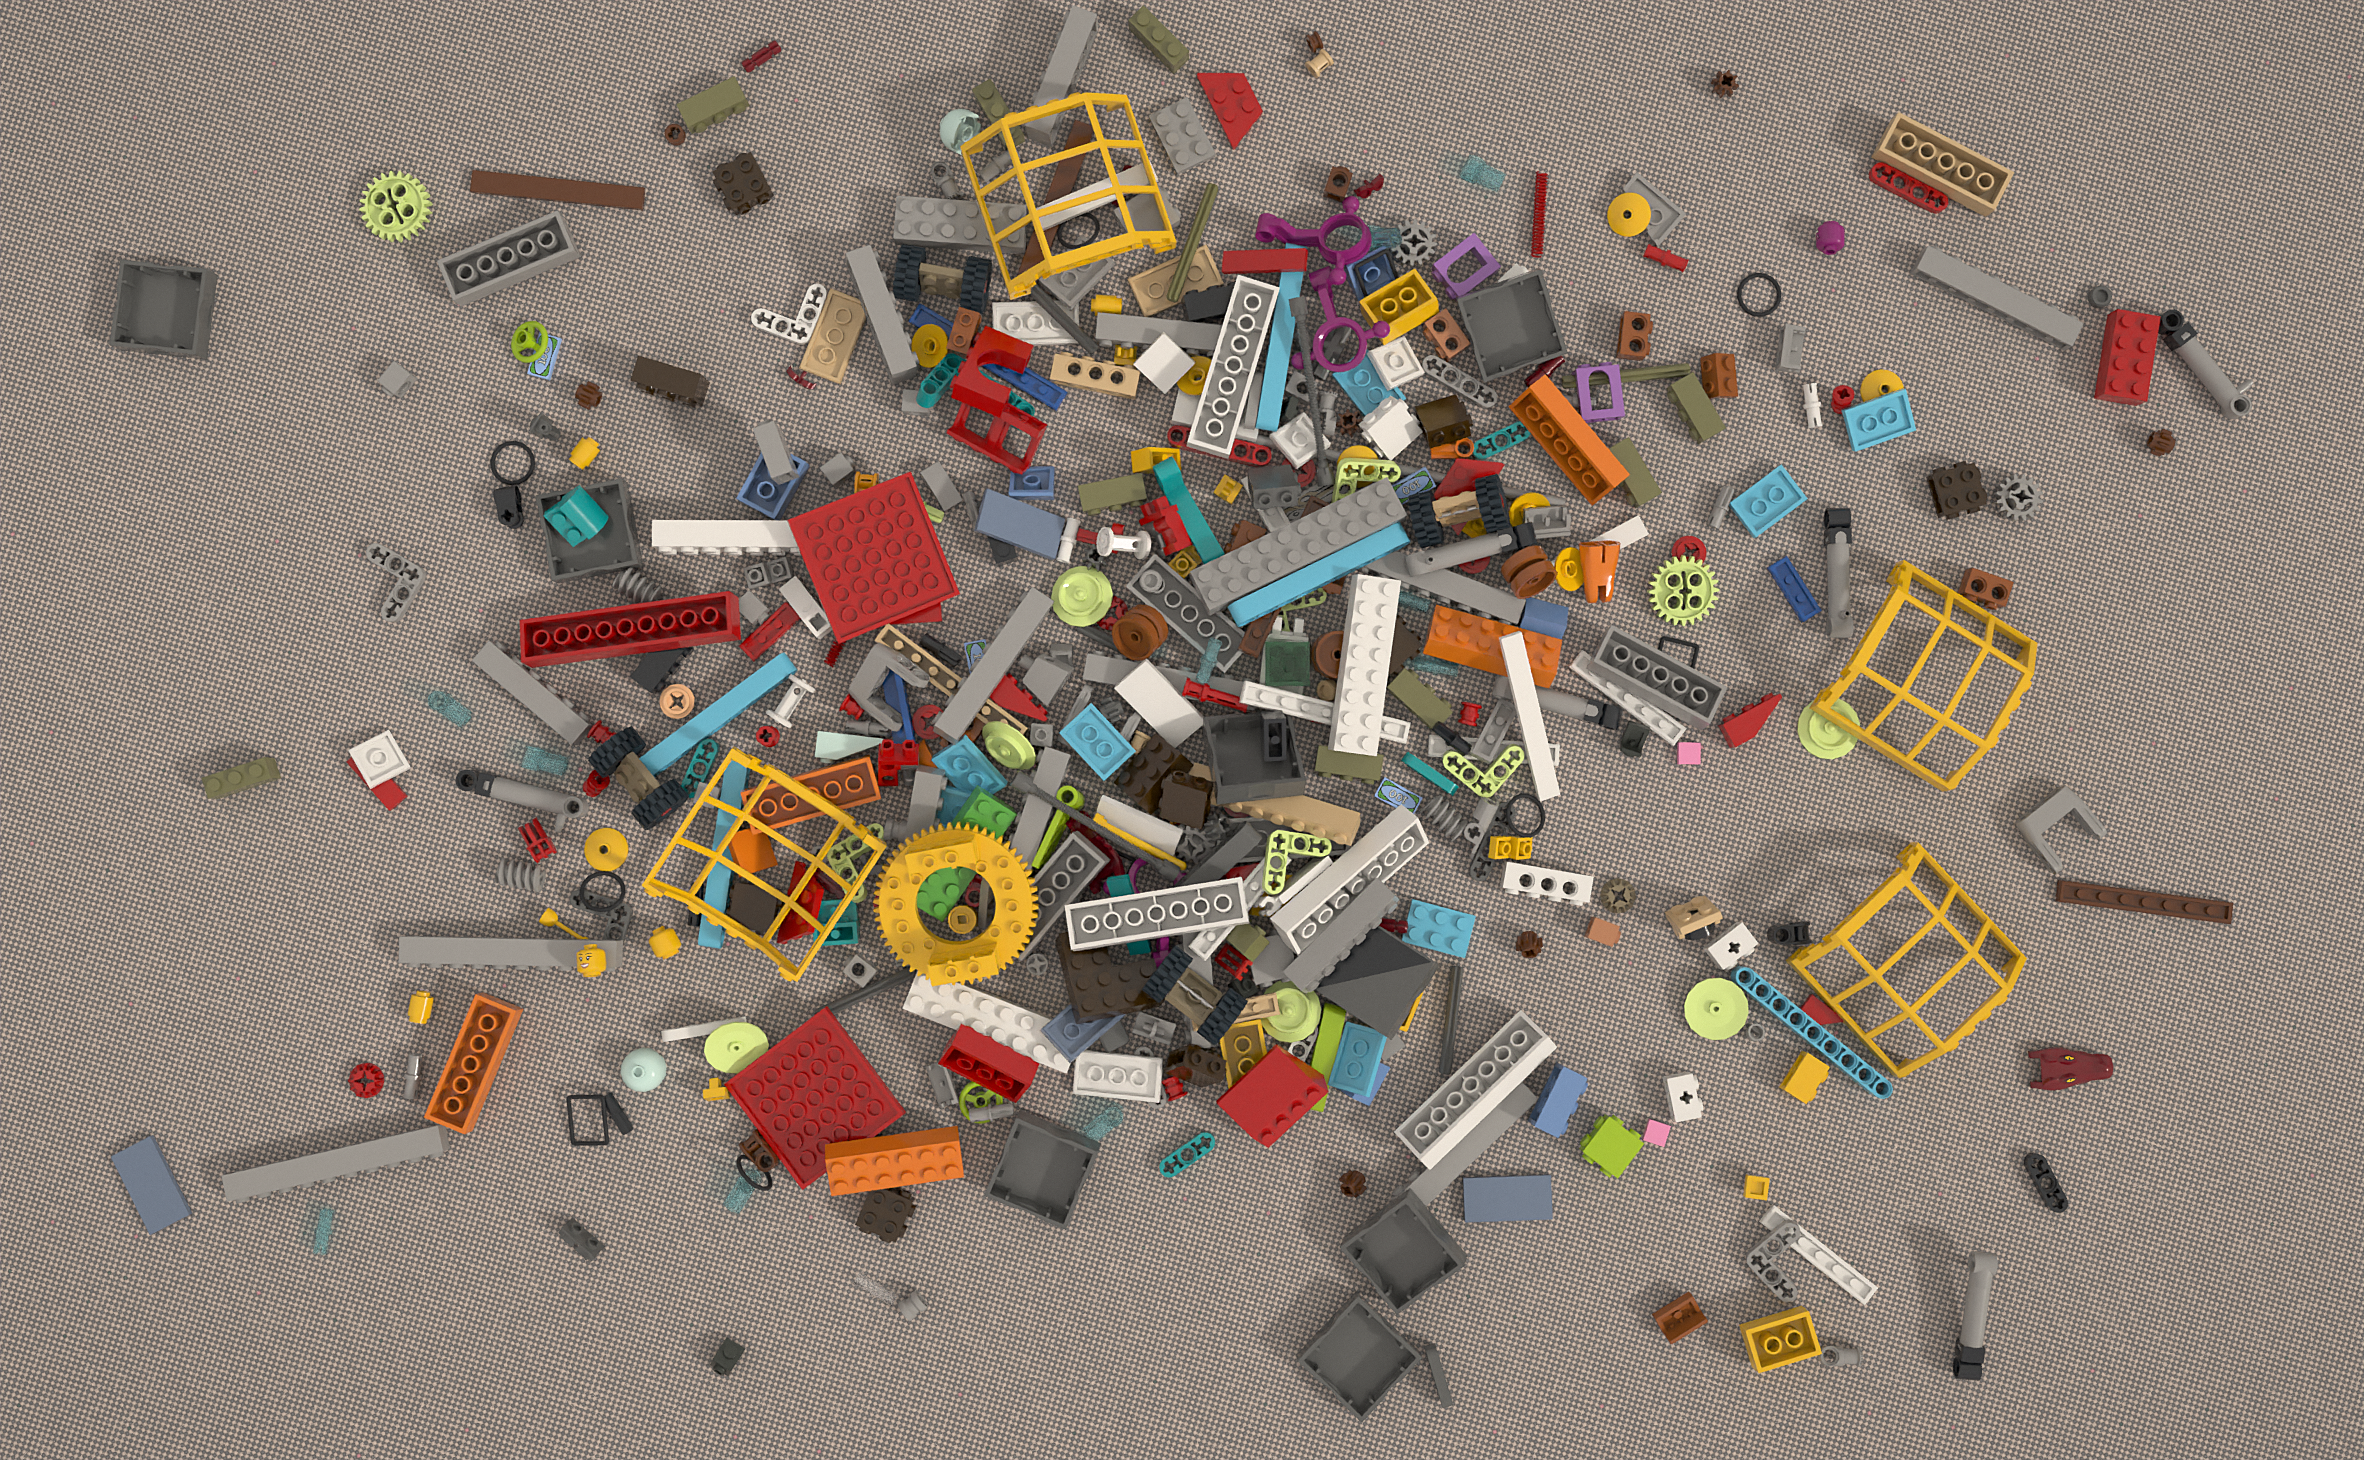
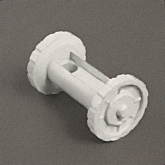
(1108, 541)
(790, 701)

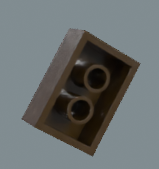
(669, 382)
(1146, 771)

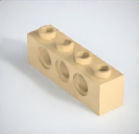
(1064, 361)

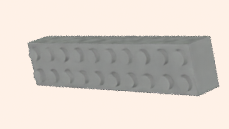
(1297, 545)

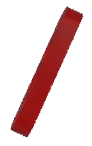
(1907, 191)

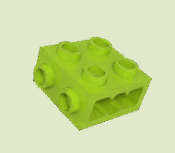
(1610, 1145)

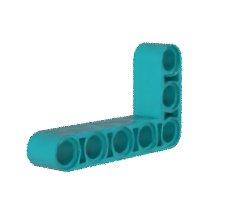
(940, 379)
(1172, 485)

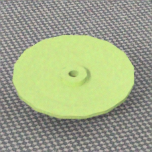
(1082, 596)
(1824, 737)
(1008, 746)
(1716, 1008)
(1298, 1013)
(735, 1046)

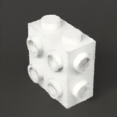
(1390, 428)

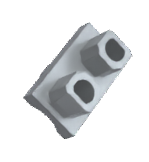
(1154, 1028)

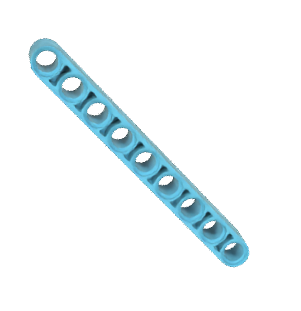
(1278, 350)
(1318, 574)
(718, 714)
(721, 877)
(1820, 1037)

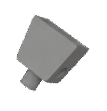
(1045, 676)

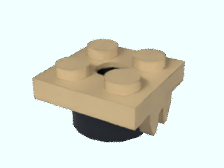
(1694, 919)

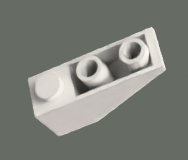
(806, 607)

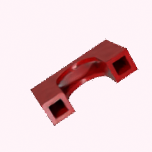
(989, 348)

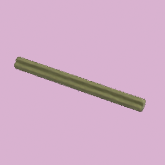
(1192, 242)
(1632, 375)

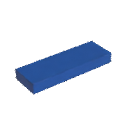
(1794, 589)

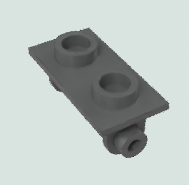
(542, 426)
(575, 1233)

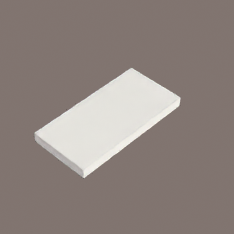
(1032, 323)
(1186, 409)
(1160, 703)
(1140, 825)
(1118, 1076)

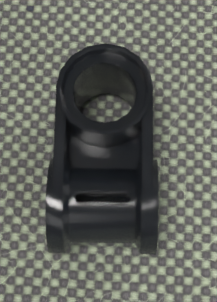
(509, 502)
(1793, 933)

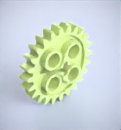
(414, 198)
(1703, 589)

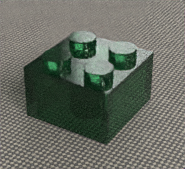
(1287, 663)

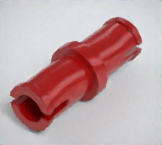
(1665, 258)

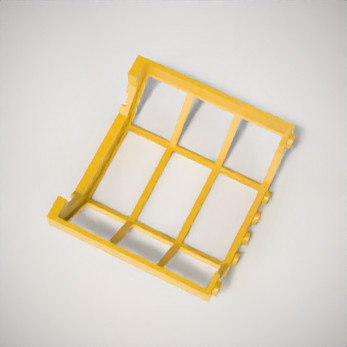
(1157, 240)
(1901, 576)
(1910, 858)
(788, 970)

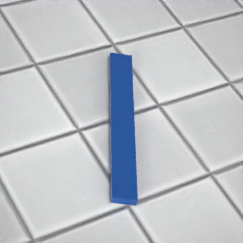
(1028, 382)

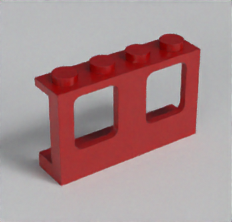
(992, 444)

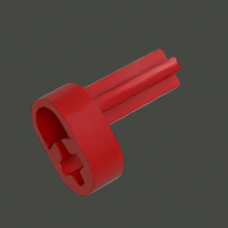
(1091, 537)

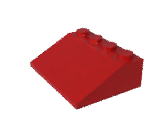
(1273, 1095)

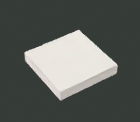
(1164, 362)
(1395, 363)
(1297, 440)
(379, 759)

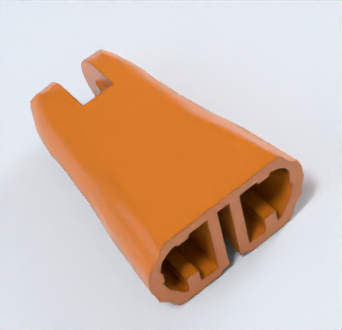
(1599, 568)

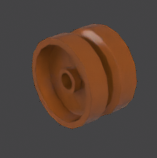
(1529, 572)
(1140, 632)
(1323, 654)

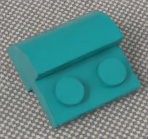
(576, 516)
(846, 928)

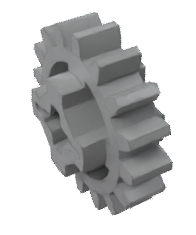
(1422, 244)
(2025, 491)
(1194, 843)

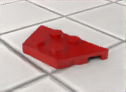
(1232, 103)
(1462, 478)
(810, 899)

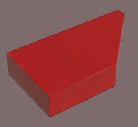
(1819, 1011)

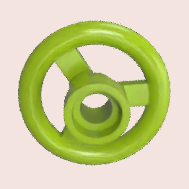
(525, 339)
(973, 1098)

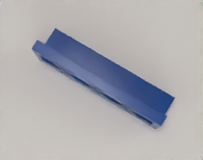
(897, 698)

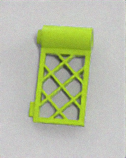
(1074, 799)

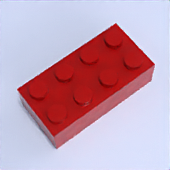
(2127, 357)
(988, 1063)

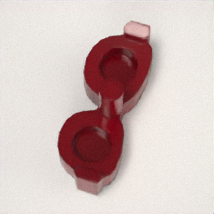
(1366, 190)
(800, 380)

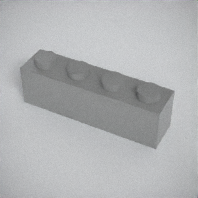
(925, 800)

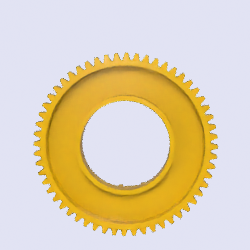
(945, 959)

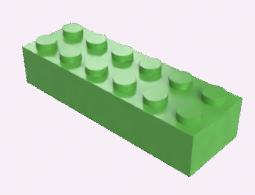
(945, 886)

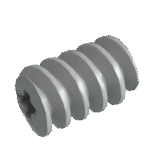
(636, 588)
(1445, 817)
(520, 876)

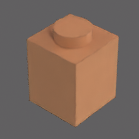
(1602, 931)

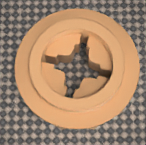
(667, 701)

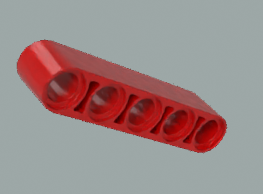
(1251, 448)

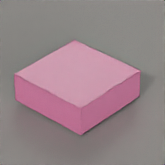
(1688, 753)
(1656, 1132)

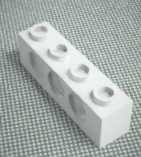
(1581, 883)

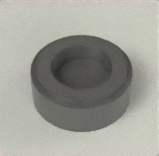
(2100, 296)

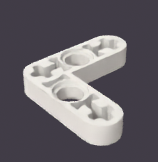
(800, 323)

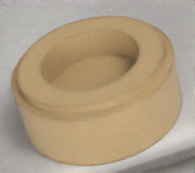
(1326, 690)

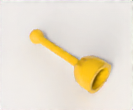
(550, 919)

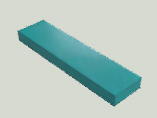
(1122, 886)

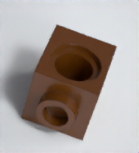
(1334, 192)

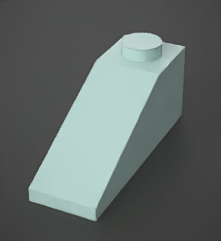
(840, 746)

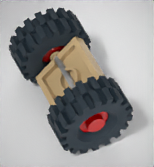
(1432, 515)

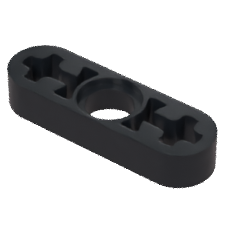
(2047, 1199)

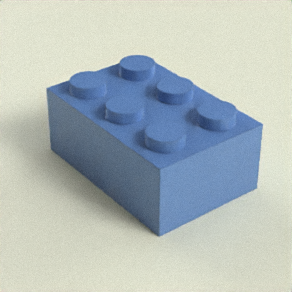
(765, 494)
(1558, 1100)

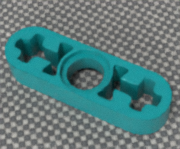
(1483, 442)
(700, 751)
(1429, 773)
(1204, 1150)

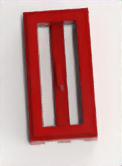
(1241, 967)

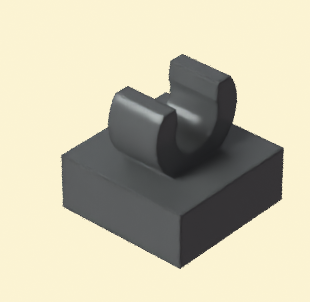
(877, 868)

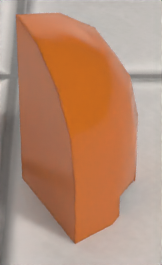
(925, 754)

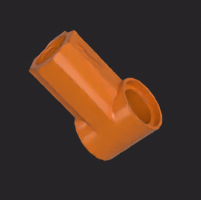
(1450, 450)

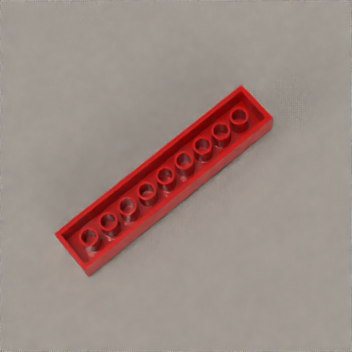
(630, 629)

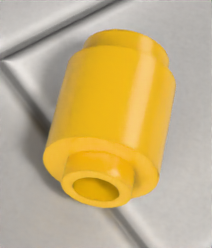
(1106, 304)
(584, 452)
(420, 1007)

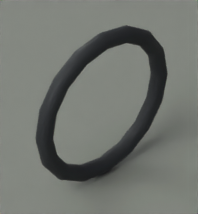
(1088, 242)
(1744, 307)
(515, 482)
(1508, 819)
(603, 909)
(752, 1183)

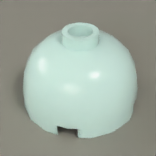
(958, 128)
(643, 1069)

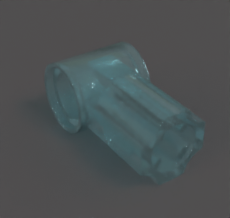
(1477, 171)
(1384, 237)
(451, 708)
(539, 759)
(1103, 1123)
(741, 1192)

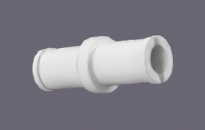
(1812, 405)
(1068, 540)

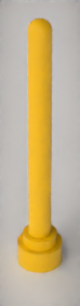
(1098, 818)

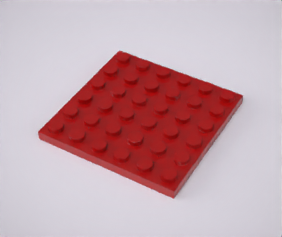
(873, 557)
(813, 1094)

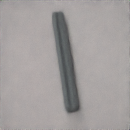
(1063, 319)
(869, 991)
(1451, 1020)

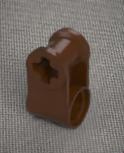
(758, 1151)

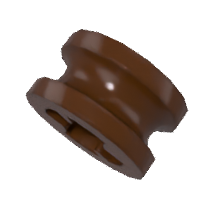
(1314, 41)
(681, 136)

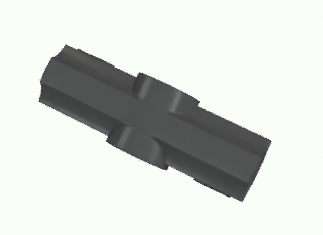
(1333, 348)

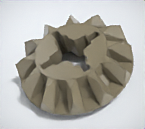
(1608, 897)

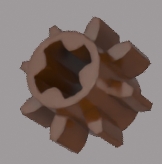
(1724, 89)
(588, 395)
(1350, 429)
(2161, 442)
(1529, 944)
(1352, 1183)

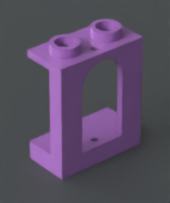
(1489, 268)
(1585, 410)

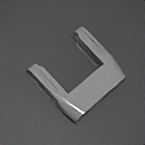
(872, 675)
(1082, 702)
(2046, 814)

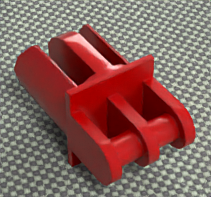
(535, 837)

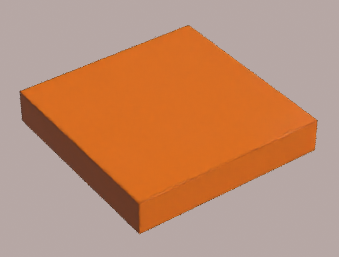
(752, 851)

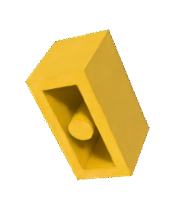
(1805, 1077)

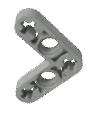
(404, 581)
(1769, 1255)

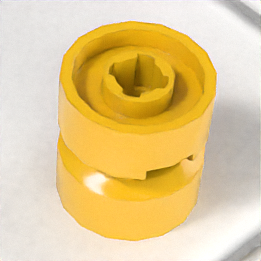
(963, 919)

